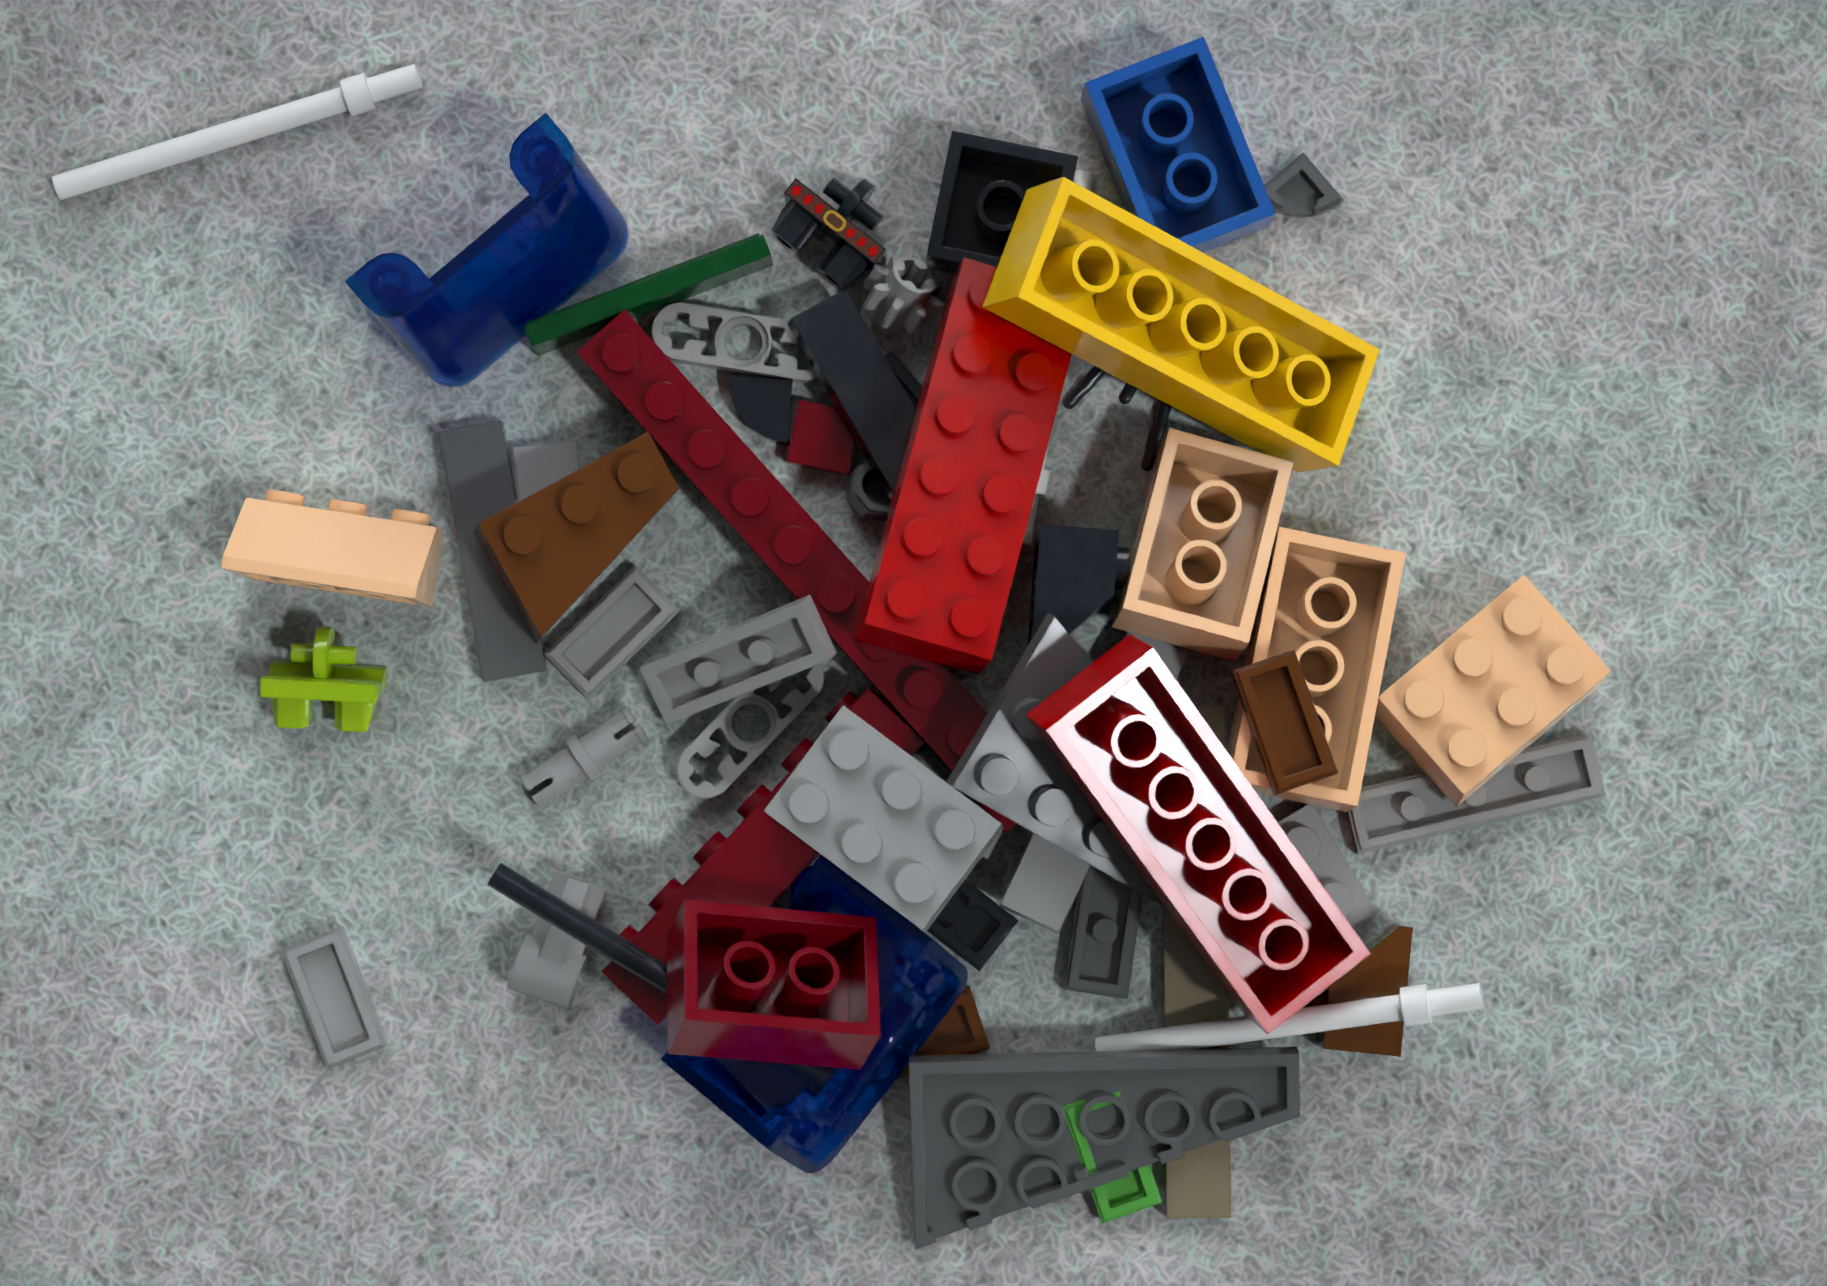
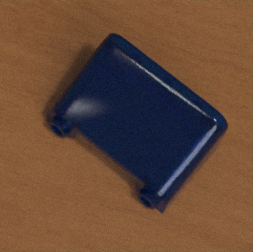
(507, 275)
(915, 993)

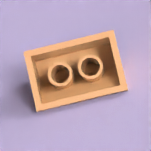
(336, 548)

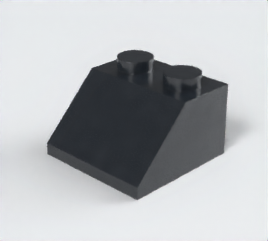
(1074, 574)

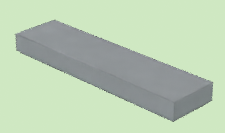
(1530, 783)

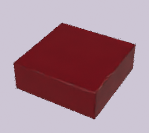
(821, 439)

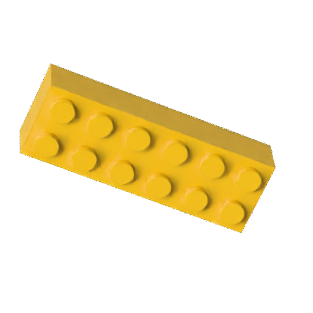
(1180, 326)

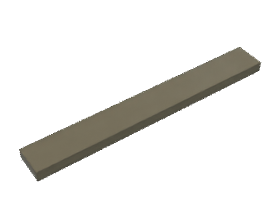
(1193, 994)

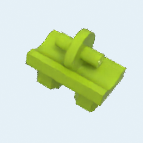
(324, 674)

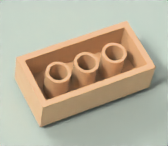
(1337, 613)

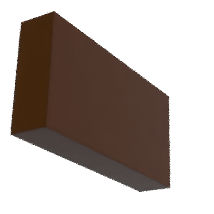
(1284, 722)

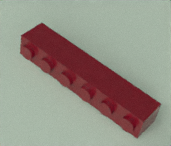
(750, 864)

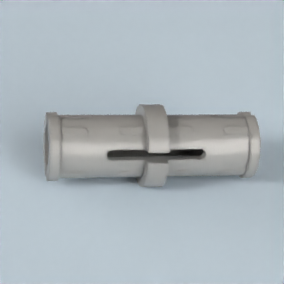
(583, 757)

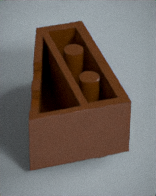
(573, 529)

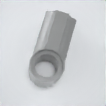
(551, 958)

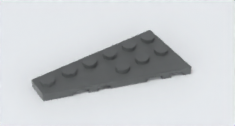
(1022, 778)
(998, 1139)

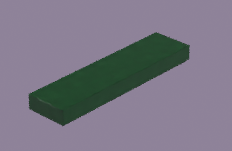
(649, 293)

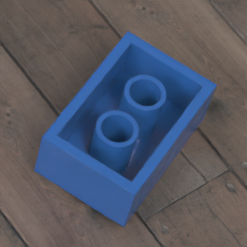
(1178, 148)

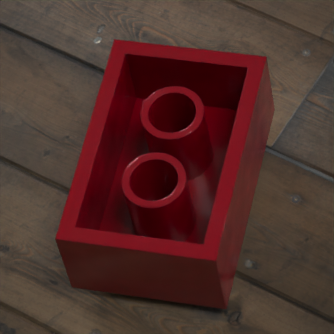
(772, 985)

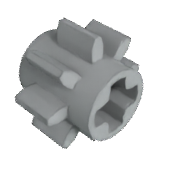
(903, 295)

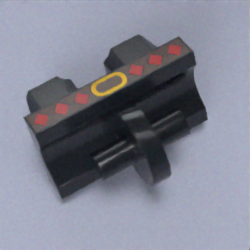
(808, 213)

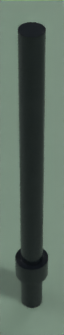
(605, 943)

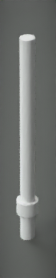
(356, 95)
(1413, 1005)

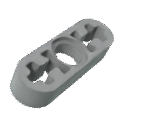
(694, 349)
(727, 768)

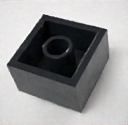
(983, 194)

